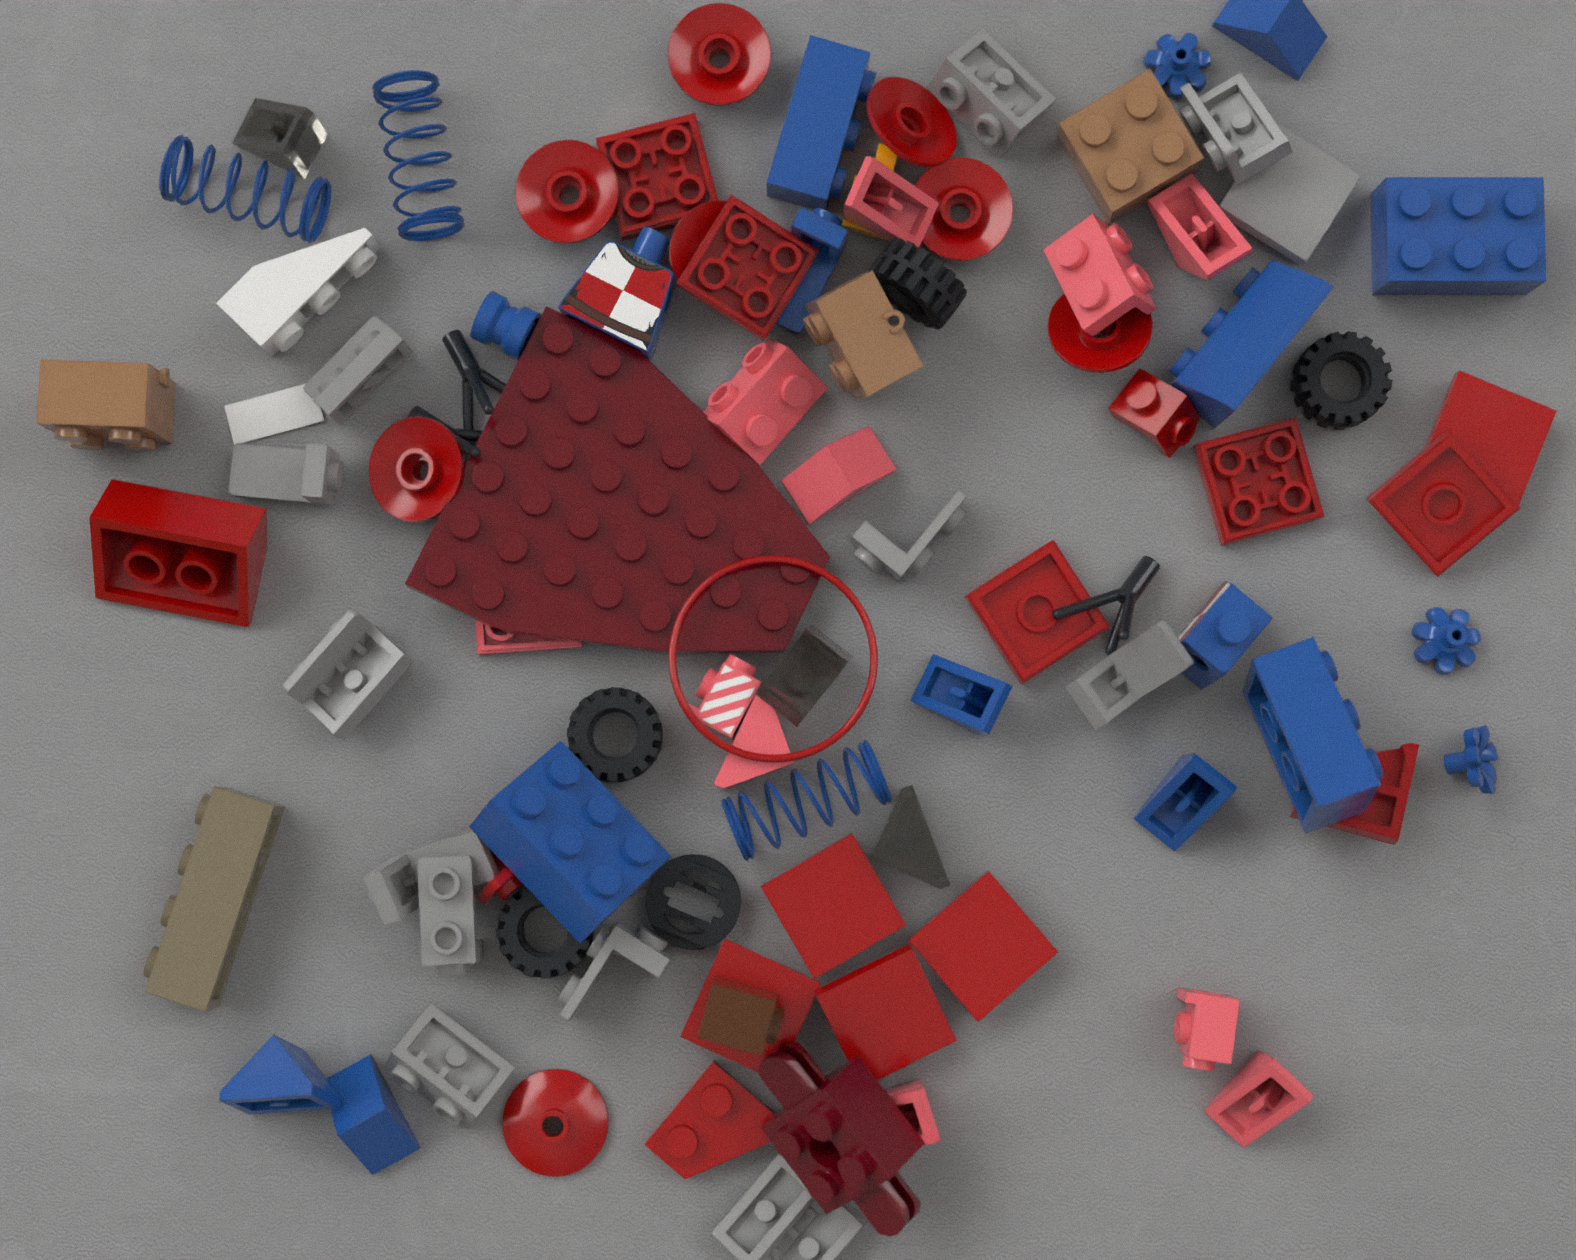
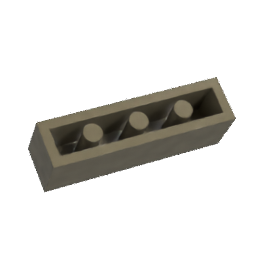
(213, 898)

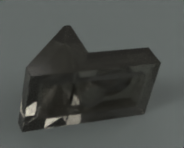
(804, 675)

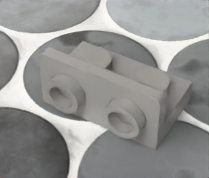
(990, 92)
(357, 369)
(448, 1067)

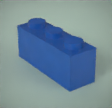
(820, 124)

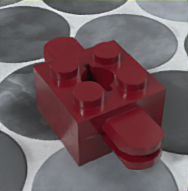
(842, 1136)

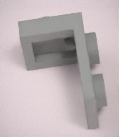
(286, 473)
(880, 553)
(1129, 674)
(395, 882)
(448, 914)
(641, 948)

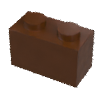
(740, 1016)

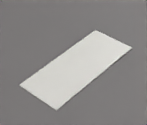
(272, 414)

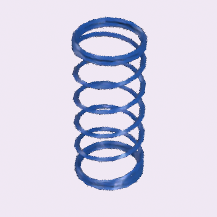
(409, 98)
(171, 160)
(874, 779)

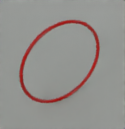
(772, 757)

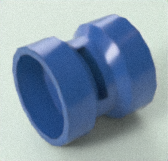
(504, 325)

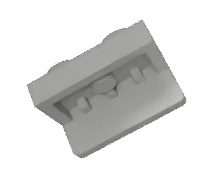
(1236, 126)
(347, 673)

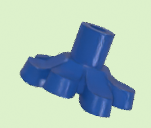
(1178, 63)
(1446, 639)
(1475, 760)

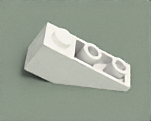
(288, 290)

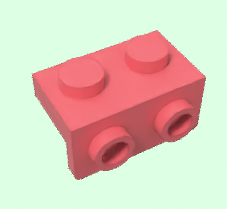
(1099, 273)
(764, 399)

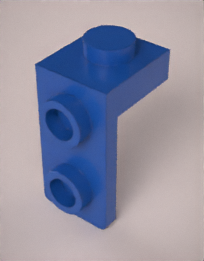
(825, 234)

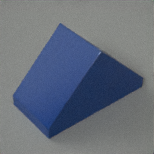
(1275, 31)
(961, 695)
(1184, 800)
(279, 1081)
(370, 1117)

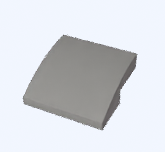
(1291, 199)
(784, 1222)

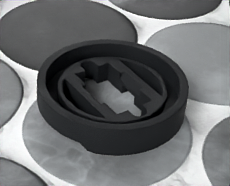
(668, 876)

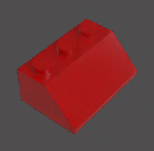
(178, 552)

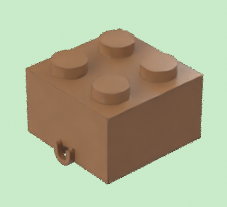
(1129, 146)
(859, 338)
(106, 403)

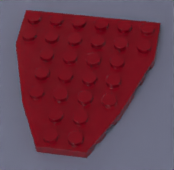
(610, 507)

